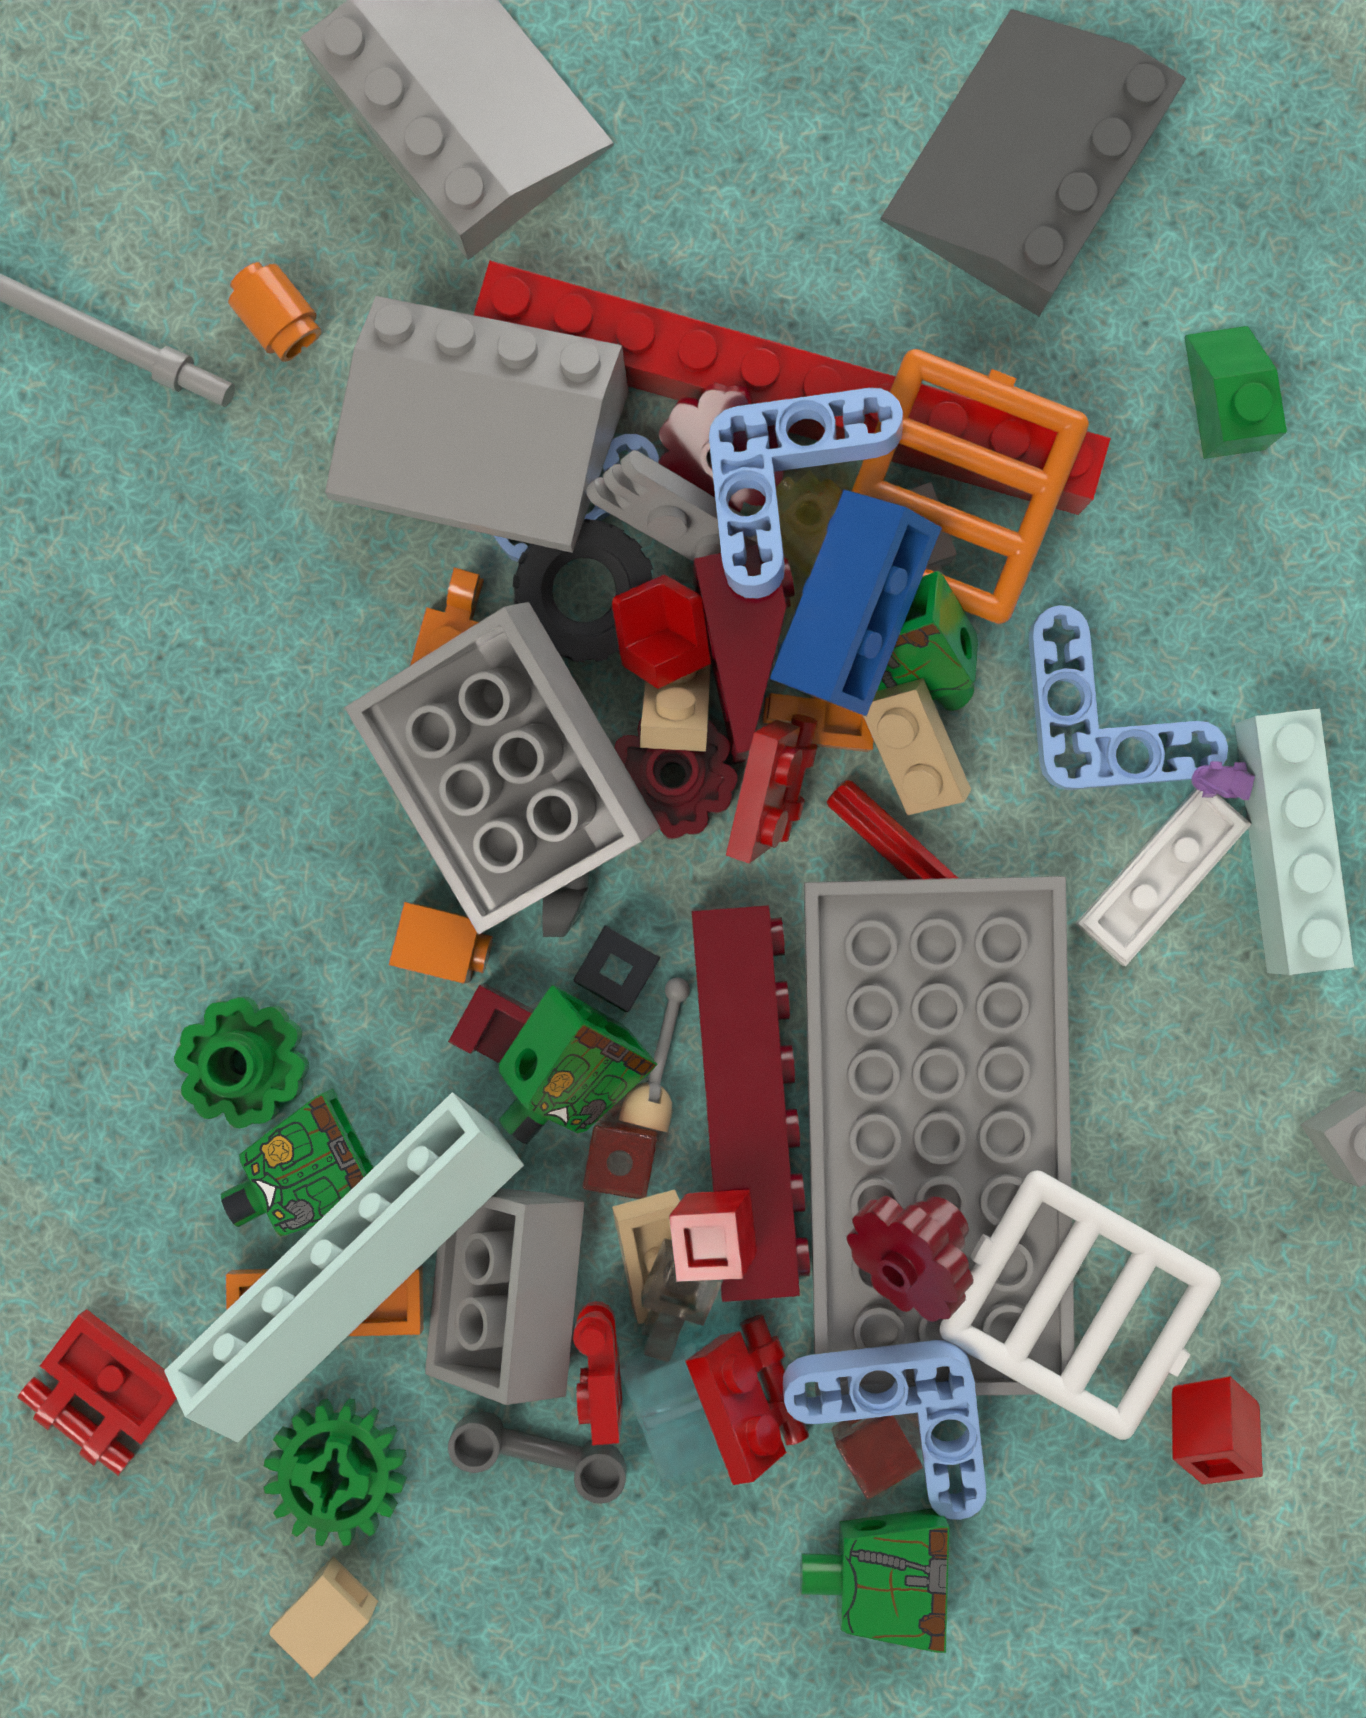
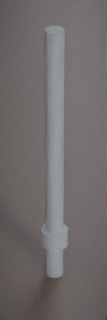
(167, 364)

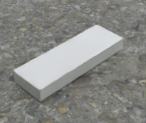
(1162, 875)

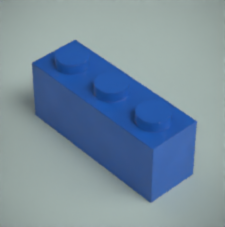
(855, 601)

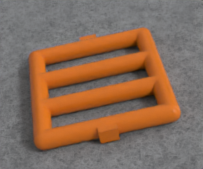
(1044, 485)

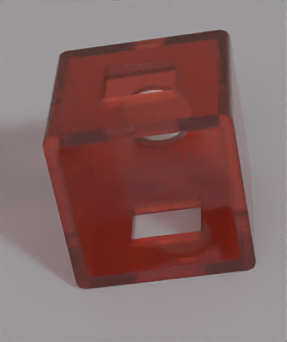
(637, 1142)
(876, 1453)

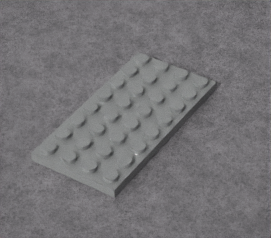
(940, 1079)

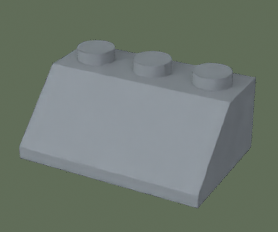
(508, 1298)

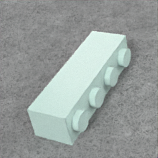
(1294, 843)

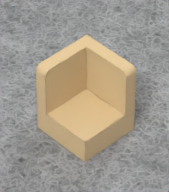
(324, 1618)

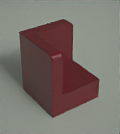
(490, 1023)

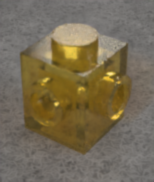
(804, 516)

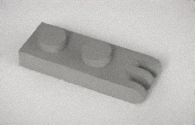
(661, 505)

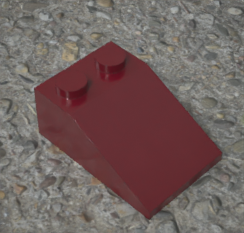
(740, 642)

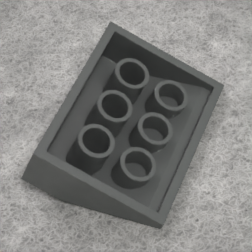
(1032, 154)

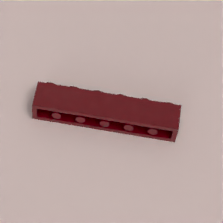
(746, 1089)

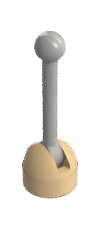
(649, 1102)

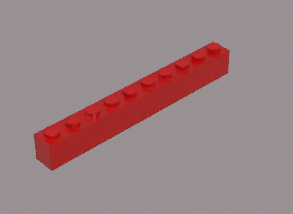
(686, 355)

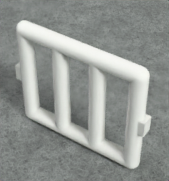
(1147, 1252)

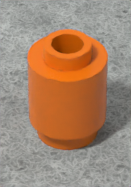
(273, 310)

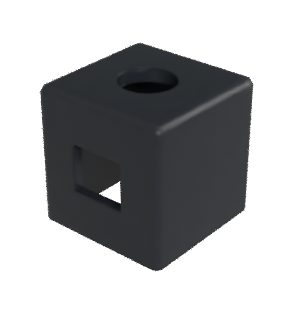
(614, 943)

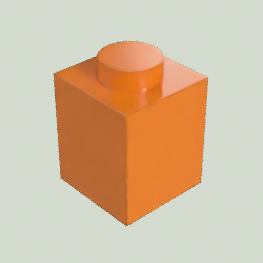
(439, 944)

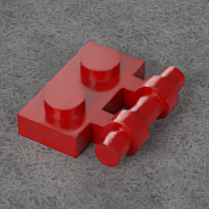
(772, 787)
(112, 1379)
(600, 1383)
(735, 1404)

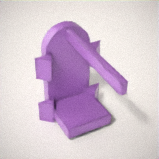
(1223, 780)

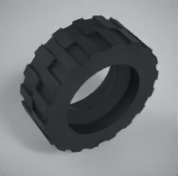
(536, 577)

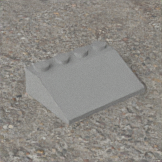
(457, 107)
(476, 422)
(502, 766)

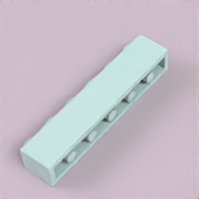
(342, 1269)

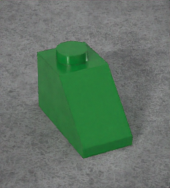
(1234, 392)

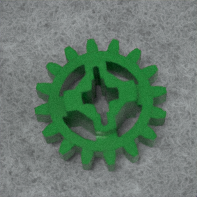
(361, 1474)

